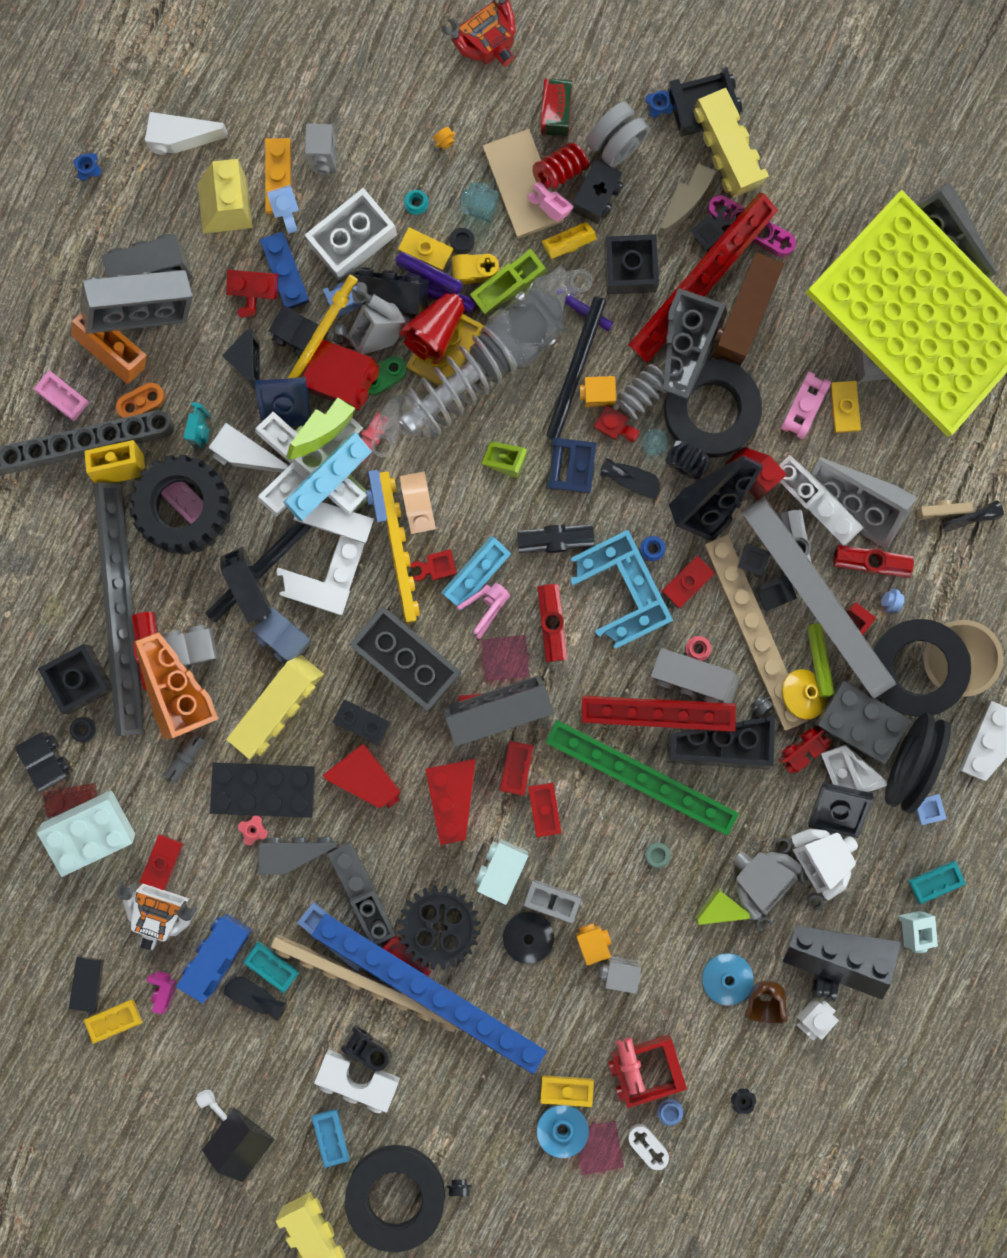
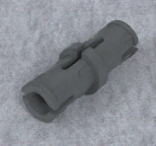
(184, 757)

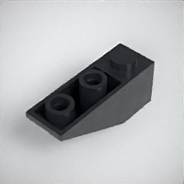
(406, 291)

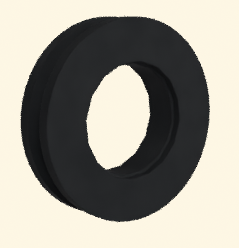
(748, 403)
(956, 655)
(918, 763)
(391, 1236)

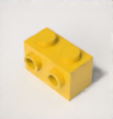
(114, 462)

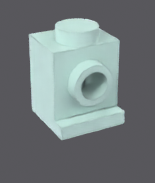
(919, 931)

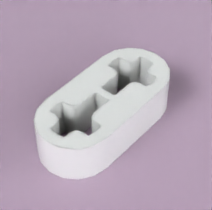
(643, 1151)

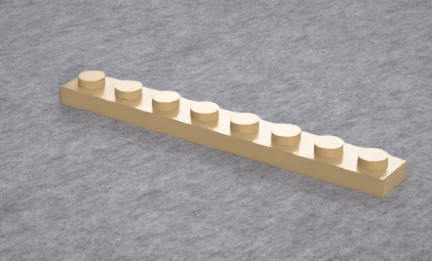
(752, 625)
(355, 979)

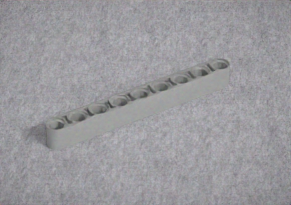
(819, 597)

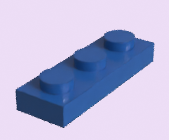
(283, 263)

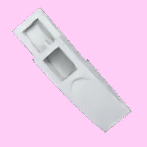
(819, 501)

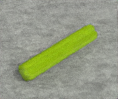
(820, 660)

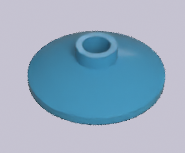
(714, 979)
(562, 1144)

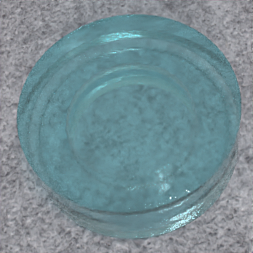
(654, 442)

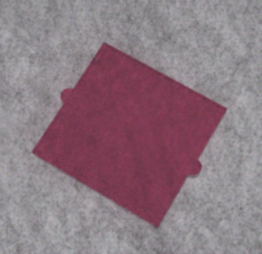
(505, 658)
(601, 1150)

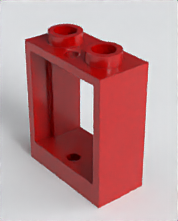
(675, 1086)

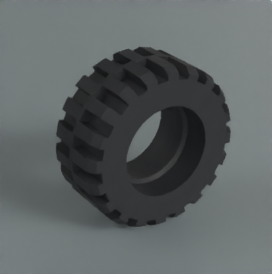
(148, 495)

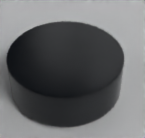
(462, 241)

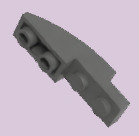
(362, 893)

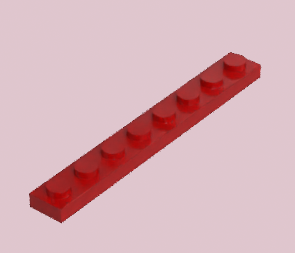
(707, 271)

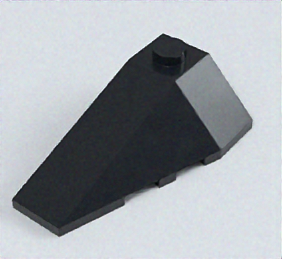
(710, 502)

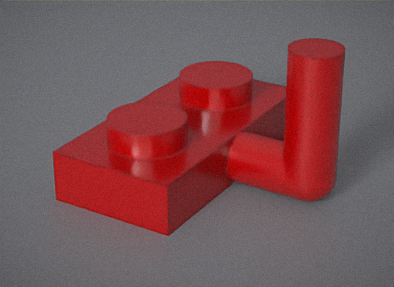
(253, 286)

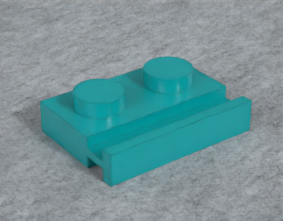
(196, 428)

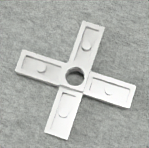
(279, 437)

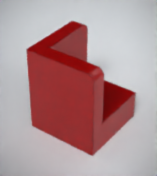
(860, 617)

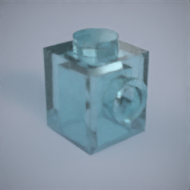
(479, 201)

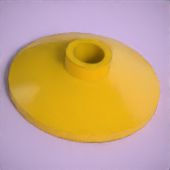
(796, 695)

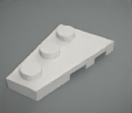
(988, 744)

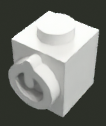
(817, 1019)

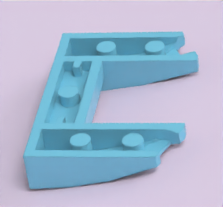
(624, 553)

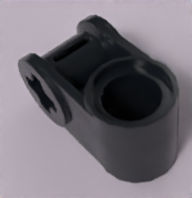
(365, 1049)

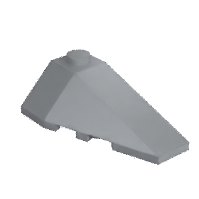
(871, 501)

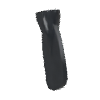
(631, 478)
(990, 512)
(254, 997)

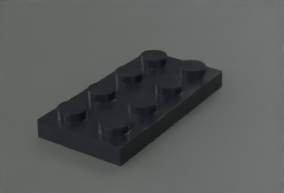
(262, 790)

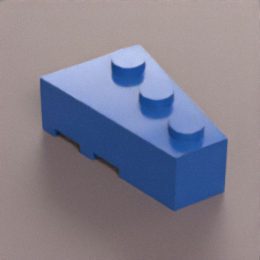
(214, 958)

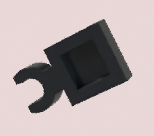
(711, 229)

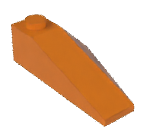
(173, 692)

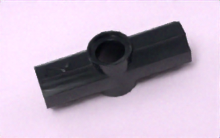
(555, 538)

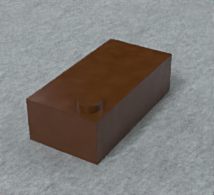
(747, 310)

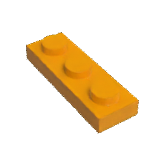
(276, 166)

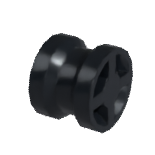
(824, 988)

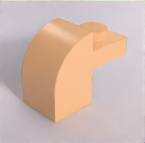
(417, 502)

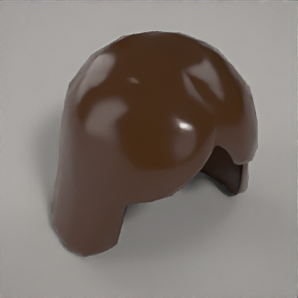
(767, 1011)

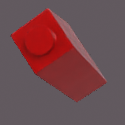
(768, 477)
(365, 777)

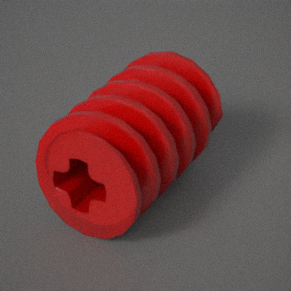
(560, 166)

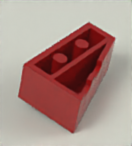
(451, 798)

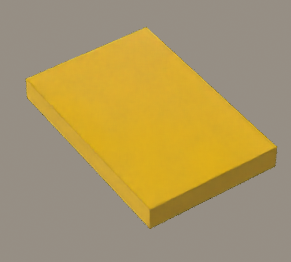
(461, 337)

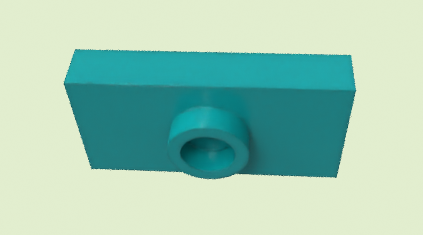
(936, 882)
(271, 967)

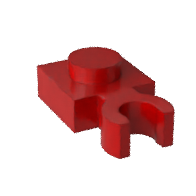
(439, 566)

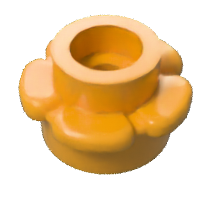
(444, 138)

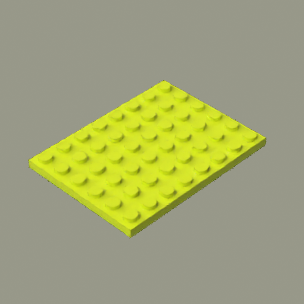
(919, 312)

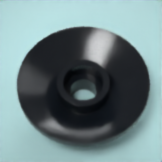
(525, 924)

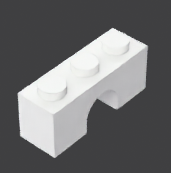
(335, 1078)

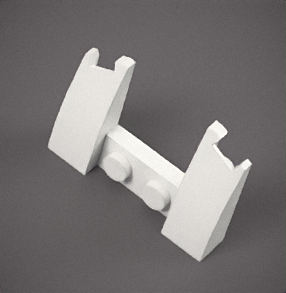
(334, 591)

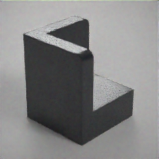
(754, 560)
(776, 593)

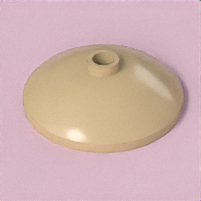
(984, 653)

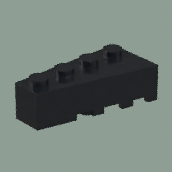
(746, 747)

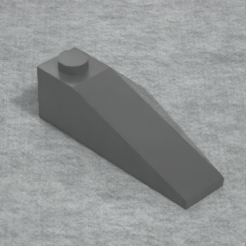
(950, 215)
(690, 339)

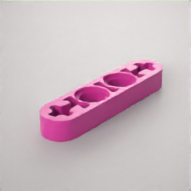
(762, 242)

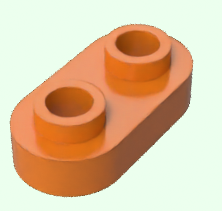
(140, 399)

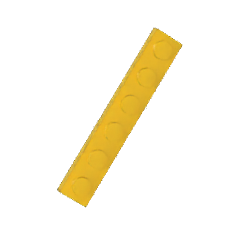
(400, 558)

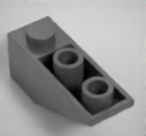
(283, 857)

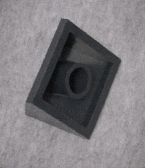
(245, 357)
(237, 1146)

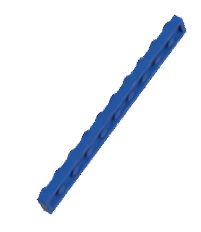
(429, 994)

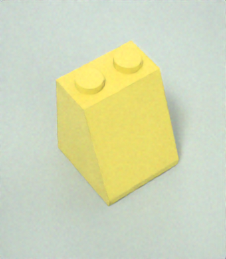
(224, 197)

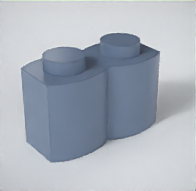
(281, 636)

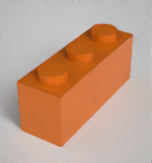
(111, 349)

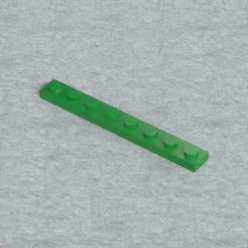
(642, 777)

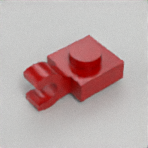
(614, 423)

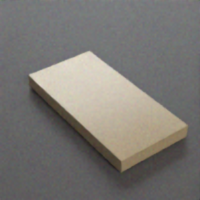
(511, 166)

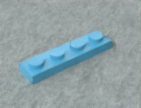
(327, 476)

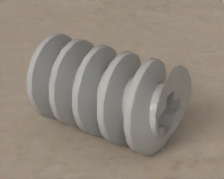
(641, 391)

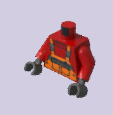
(486, 34)

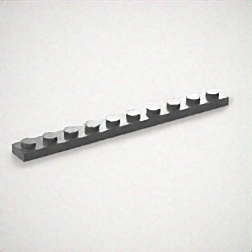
(118, 609)

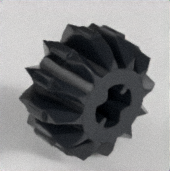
(687, 459)

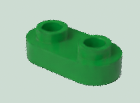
(386, 378)

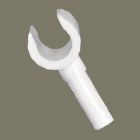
(207, 1098)

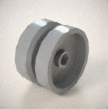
(618, 134)

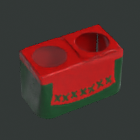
(556, 107)

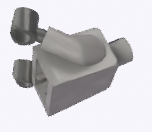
(375, 325)
(765, 882)

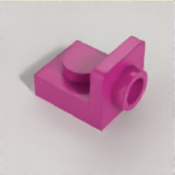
(161, 996)

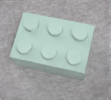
(86, 833)
(502, 870)

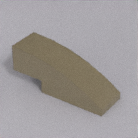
(687, 198)

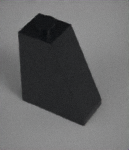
(245, 585)

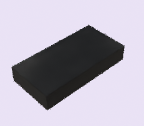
(86, 984)

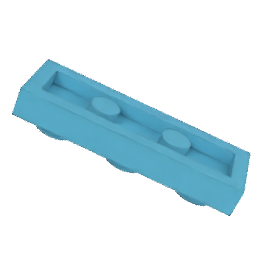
(476, 571)

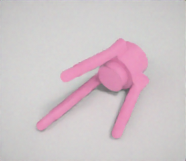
(495, 599)

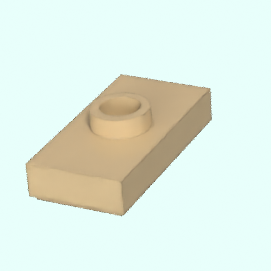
(944, 509)

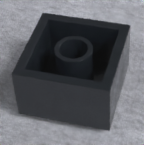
(631, 264)
(76, 679)

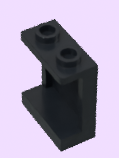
(685, 96)

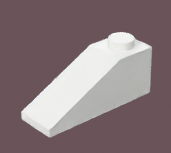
(177, 133)
(242, 452)

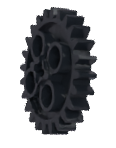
(462, 931)

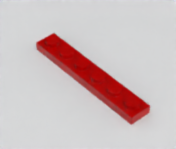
(659, 713)

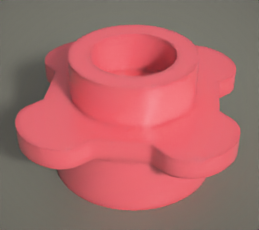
(245, 828)

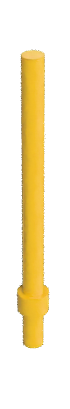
(339, 300)

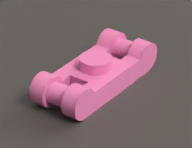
(805, 405)

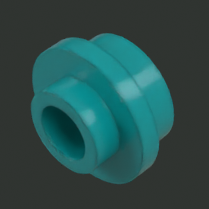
(416, 195)

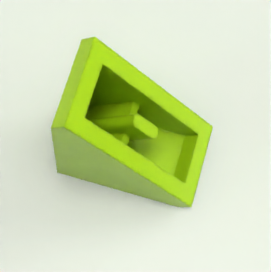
(505, 458)
(720, 909)

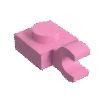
(552, 203)

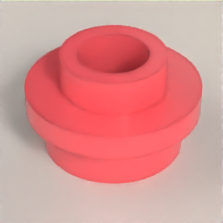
(701, 641)

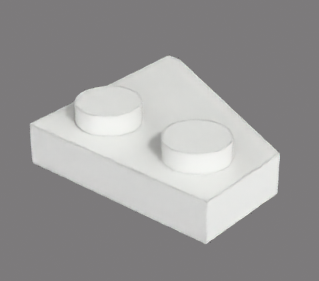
(851, 770)

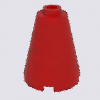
(433, 328)

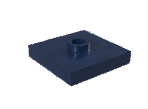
(285, 398)

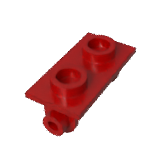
(811, 743)

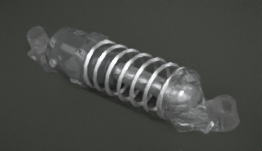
(506, 344)

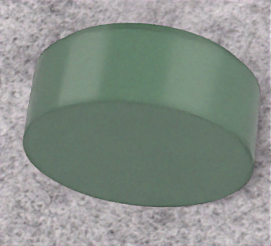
(657, 855)

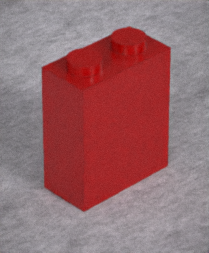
(340, 374)

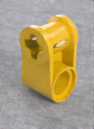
(471, 268)

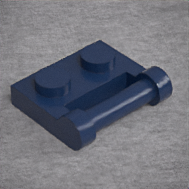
(579, 467)

